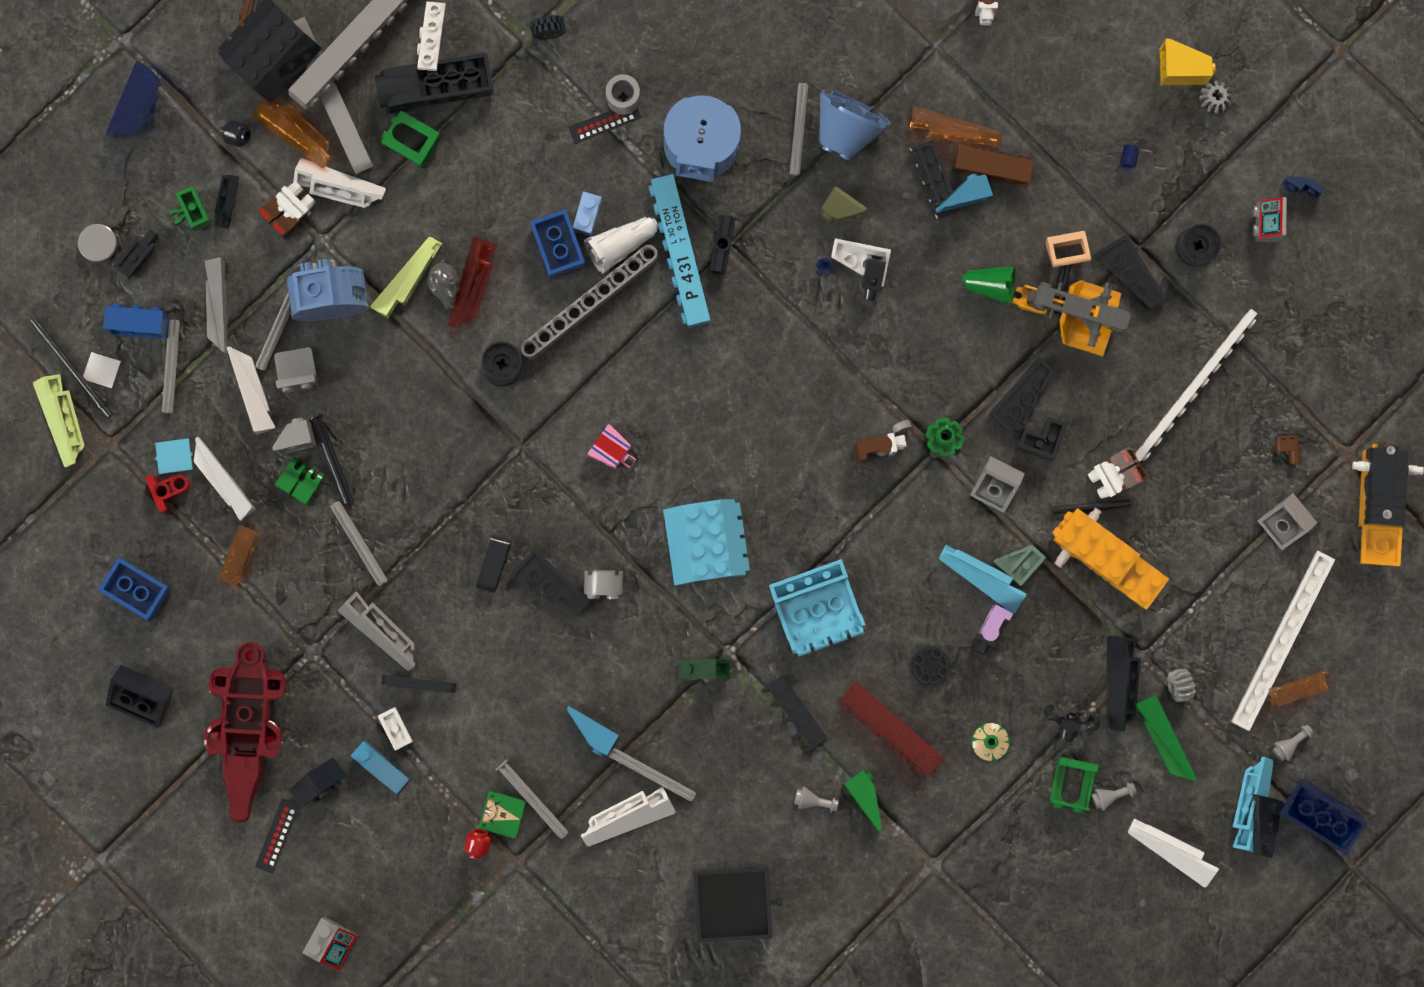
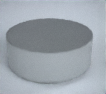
(902, 427)

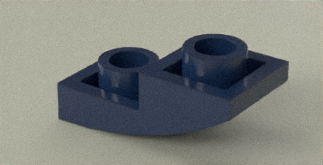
(1295, 184)

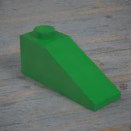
(864, 793)

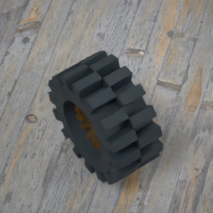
(547, 27)

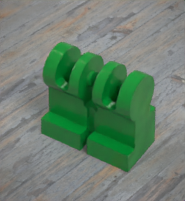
(291, 484)

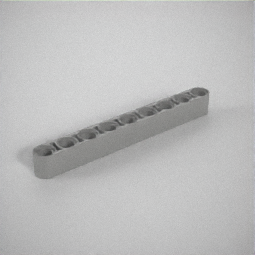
(341, 118)
(593, 293)

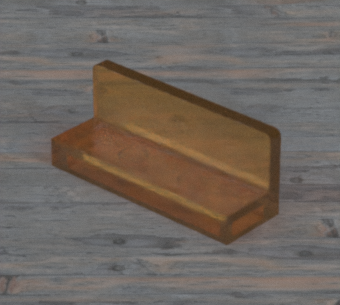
(1298, 689)

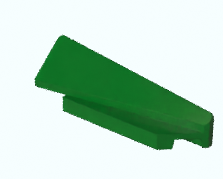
(1165, 738)

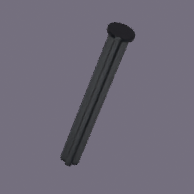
(332, 459)

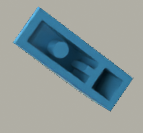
(970, 192)
(596, 735)
(379, 767)

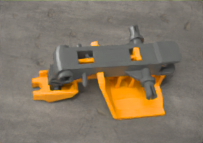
(1087, 313)

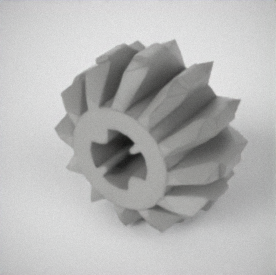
(1220, 92)
(1181, 685)

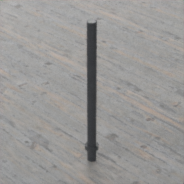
(101, 405)

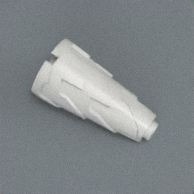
(618, 242)

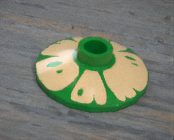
(980, 742)

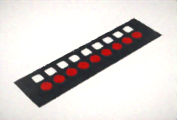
(601, 124)
(277, 835)

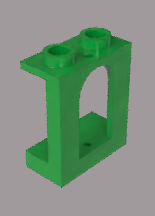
(418, 158)
(1086, 789)

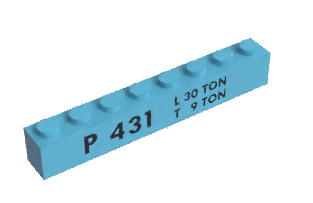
(680, 251)

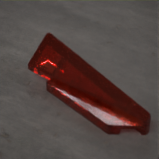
(473, 281)

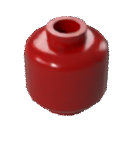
(477, 843)

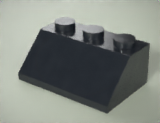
(138, 696)

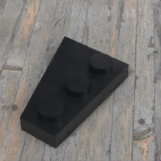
(1267, 824)

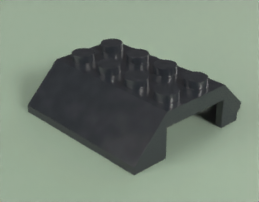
(268, 50)

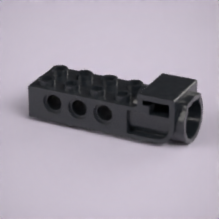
(455, 80)

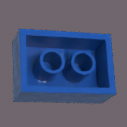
(558, 244)
(136, 321)
(135, 589)

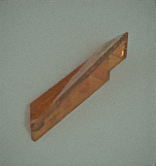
(952, 128)
(294, 130)

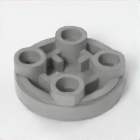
(97, 243)

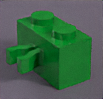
(192, 208)

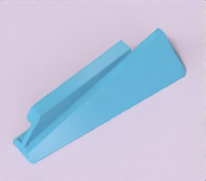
(984, 577)
(1255, 781)

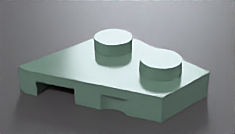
(1020, 563)

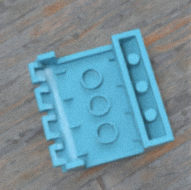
(706, 541)
(817, 608)

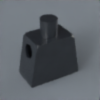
(875, 268)

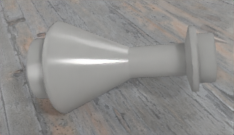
(1285, 748)
(1104, 798)
(805, 799)

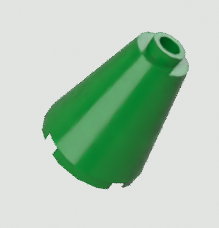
(992, 283)

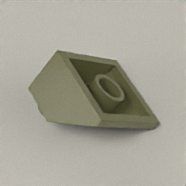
(842, 207)

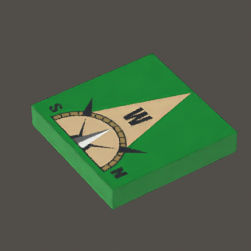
(502, 814)

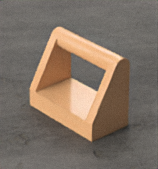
(1067, 240)

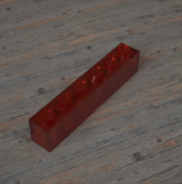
(888, 725)

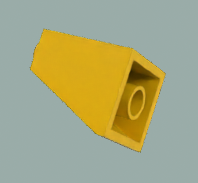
(1184, 65)

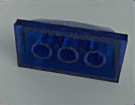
(135, 103)
(1323, 816)

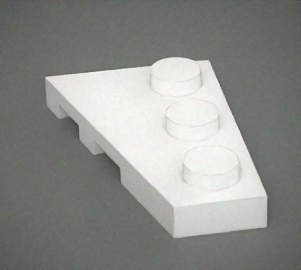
(855, 255)

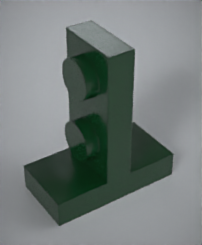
(704, 669)

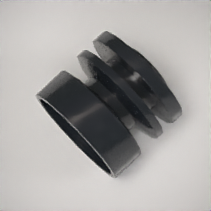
(1208, 242)
(494, 356)

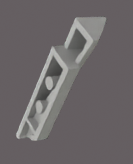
(216, 303)
(379, 629)

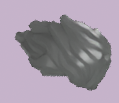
(444, 283)

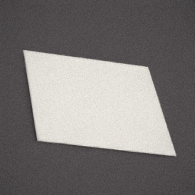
(101, 370)

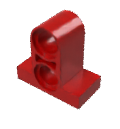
(172, 490)

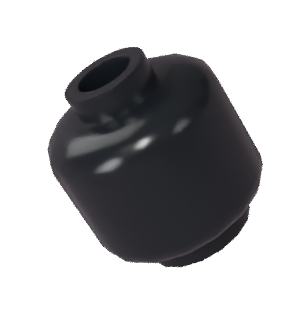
(236, 133)

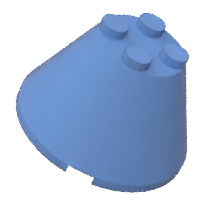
(847, 124)

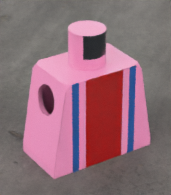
(612, 449)

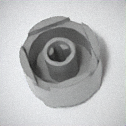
(603, 583)

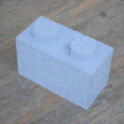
(587, 214)

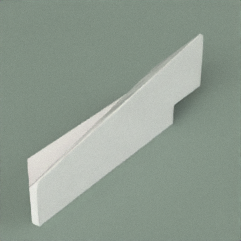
(251, 391)
(1175, 852)

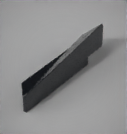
(1122, 680)

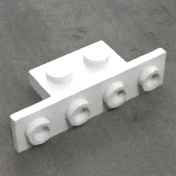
(431, 36)

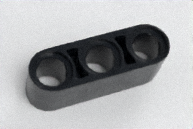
(493, 563)

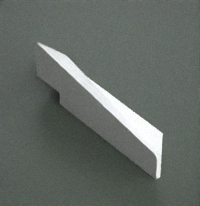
(336, 185)
(222, 480)
(628, 815)

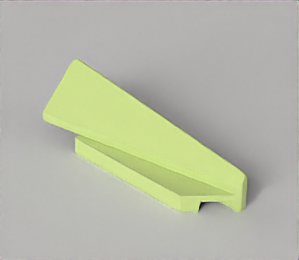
(407, 279)
(60, 417)

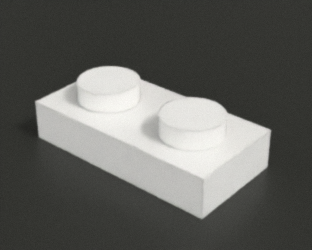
(395, 728)

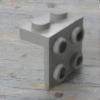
(295, 370)

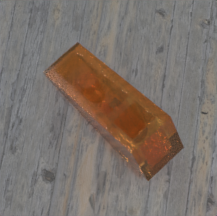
(239, 554)

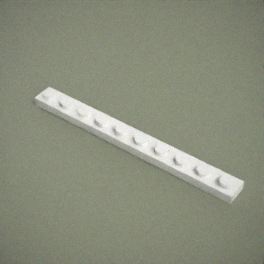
(1200, 380)
(1282, 641)

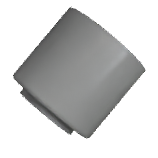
(619, 85)

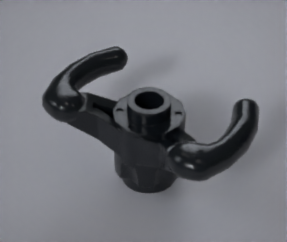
(1070, 723)

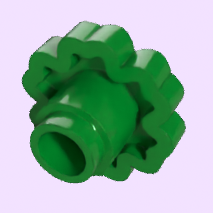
(937, 444)

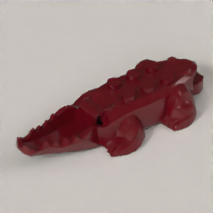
(244, 724)

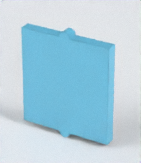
(174, 456)

